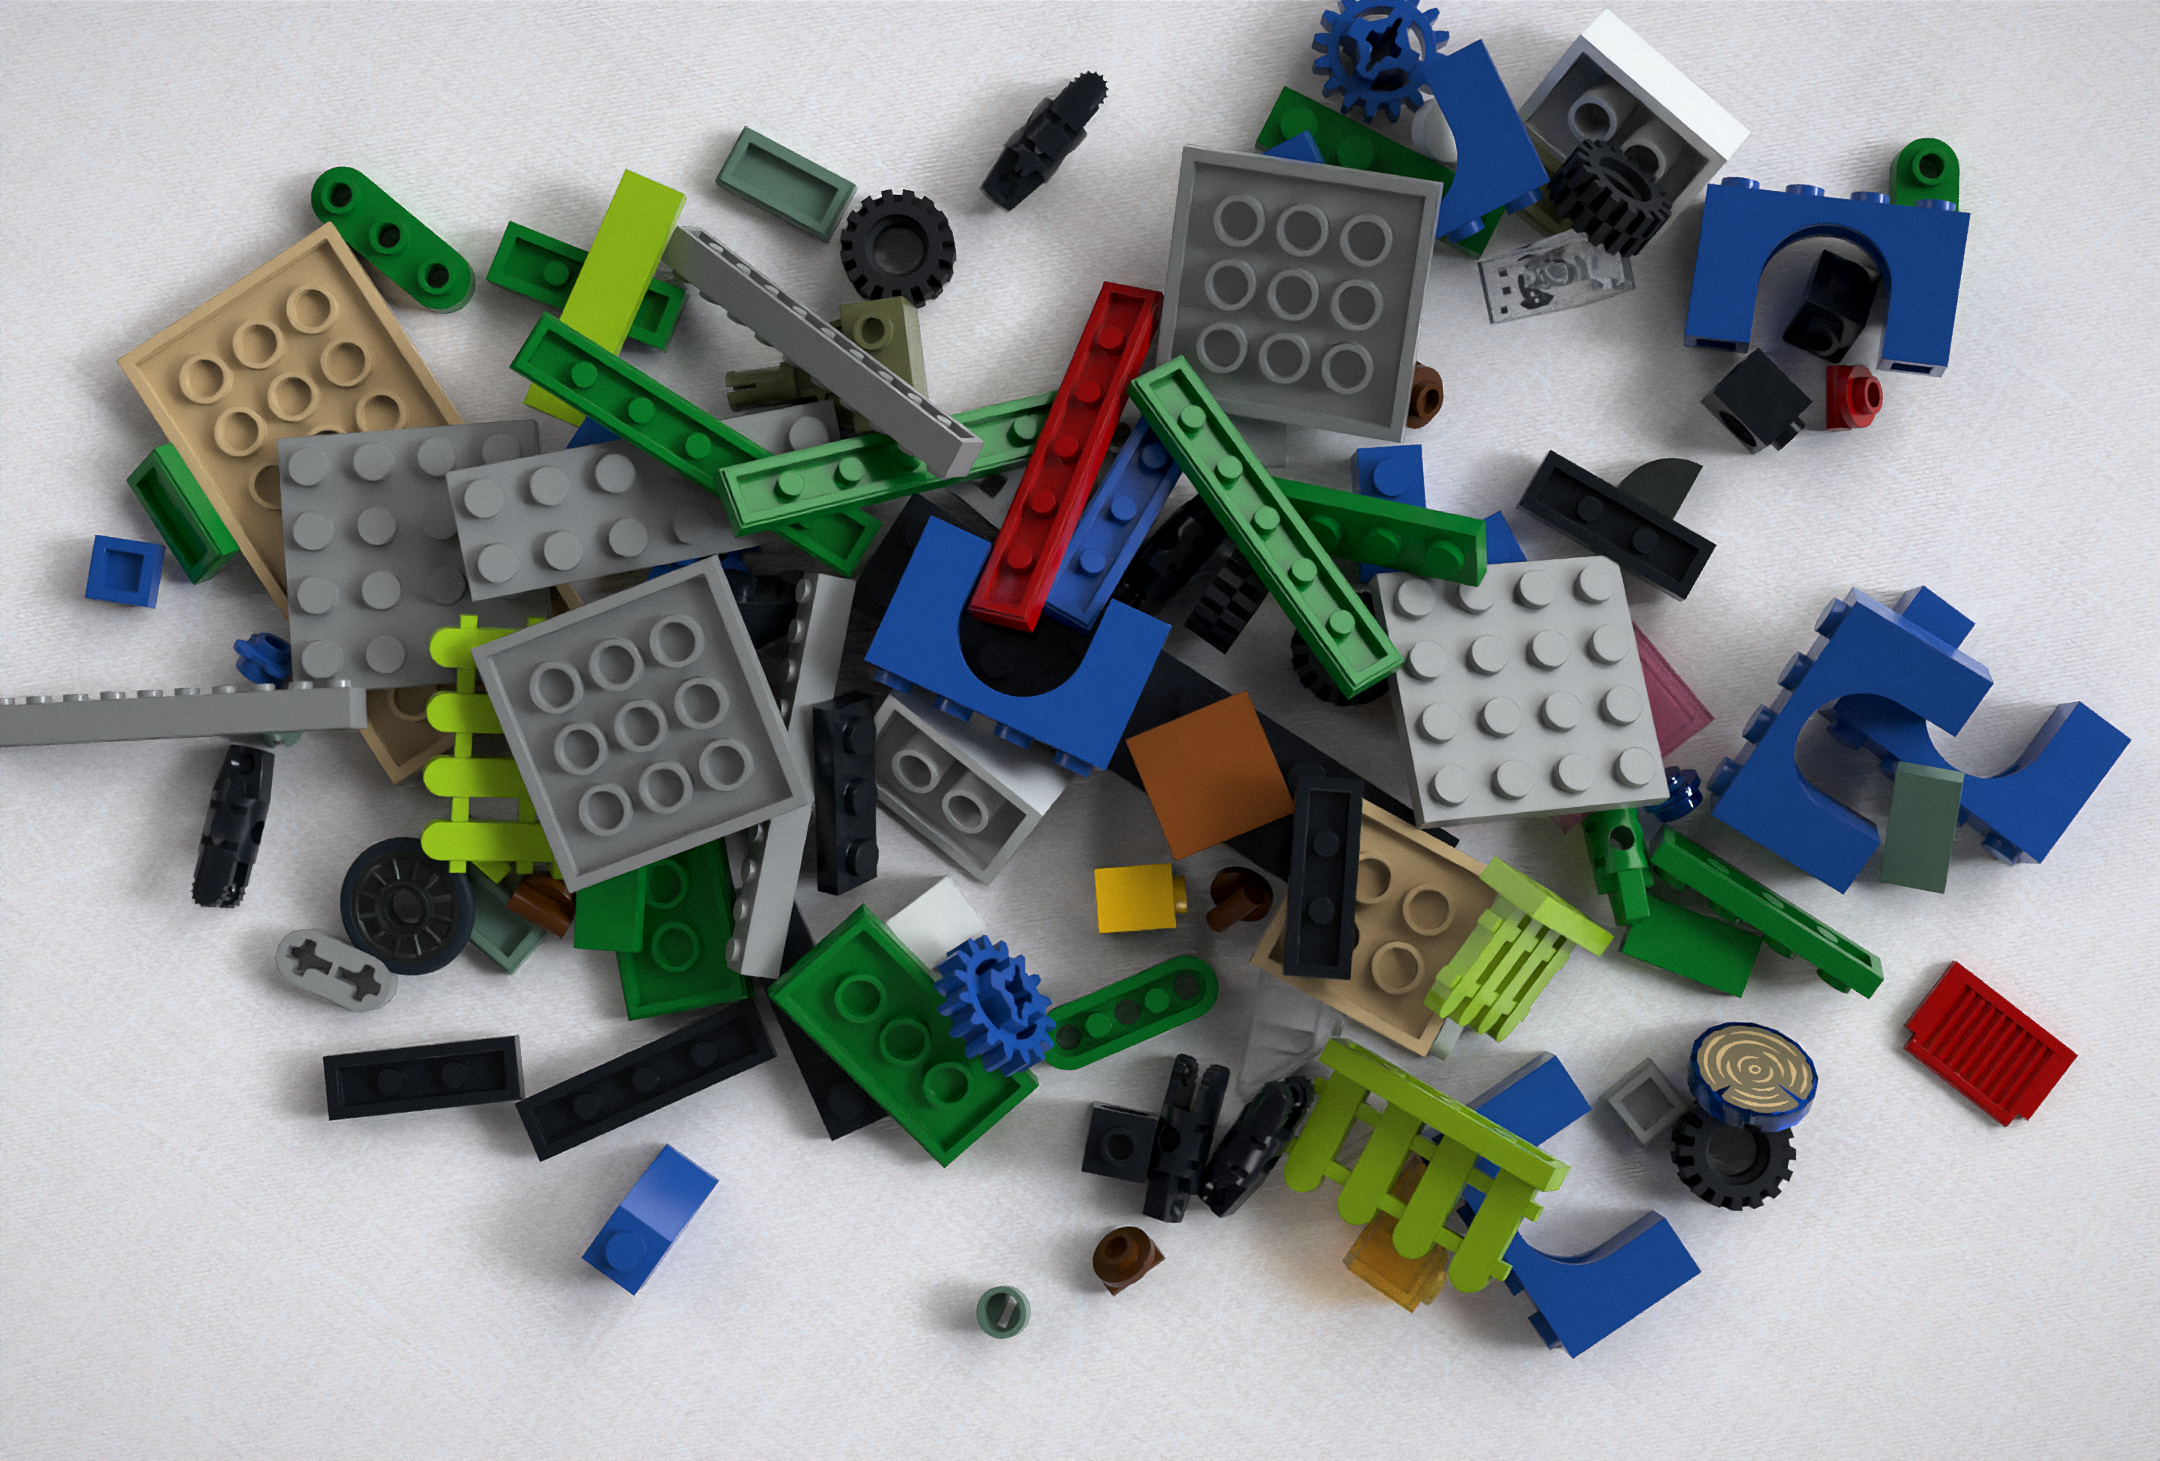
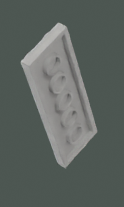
(605, 508)

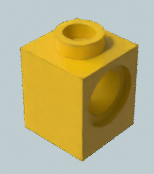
(1138, 897)

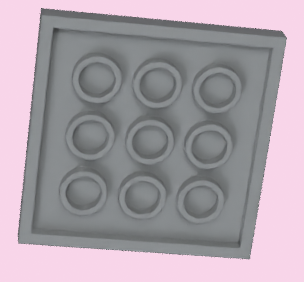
(1299, 288)
(380, 550)
(1519, 693)
(643, 724)

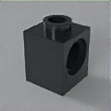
(1758, 403)
(1119, 1142)

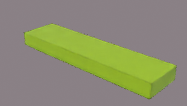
(616, 273)

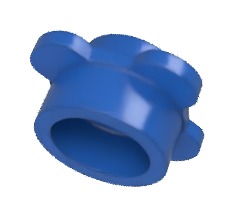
(264, 659)

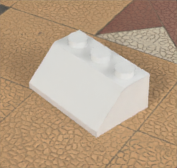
(1635, 99)
(961, 781)

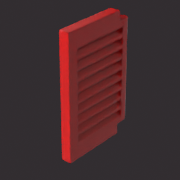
(1985, 1046)

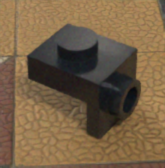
(1833, 307)

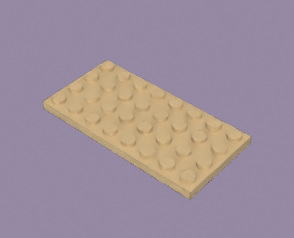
(291, 356)

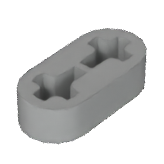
(331, 983)

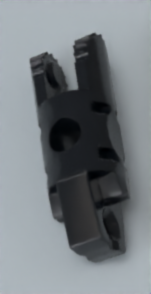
(1043, 142)
(1170, 557)
(233, 827)
(1183, 1138)
(1255, 1144)

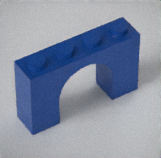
(1492, 145)
(1913, 248)
(923, 648)
(1857, 652)
(2023, 806)
(1587, 1293)

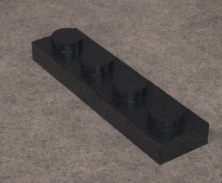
(646, 1079)
(836, 1095)

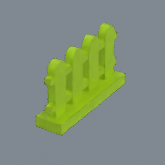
(476, 775)
(1511, 954)
(1451, 1166)

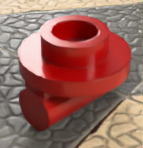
(1851, 397)

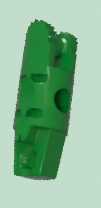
(1618, 872)

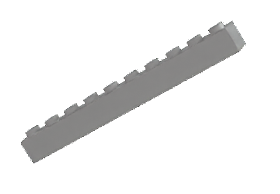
(822, 352)
(183, 715)
(778, 843)

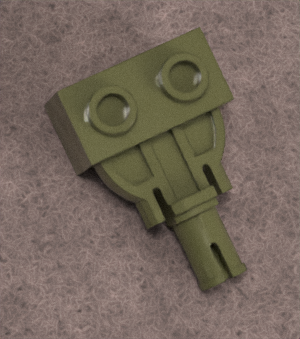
(881, 327)

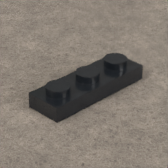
(1616, 525)
(845, 792)
(1323, 877)
(424, 1077)

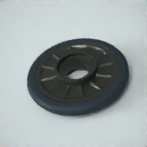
(376, 928)

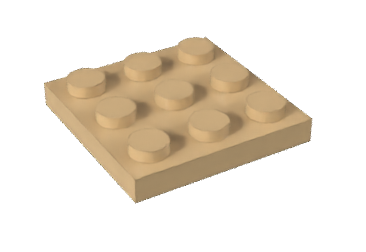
(1410, 920)

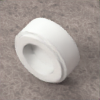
(1432, 133)

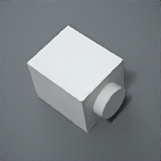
(937, 922)

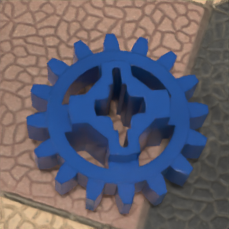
(1361, 37)
(995, 1006)

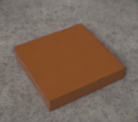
(1210, 775)

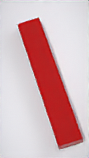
(1067, 457)

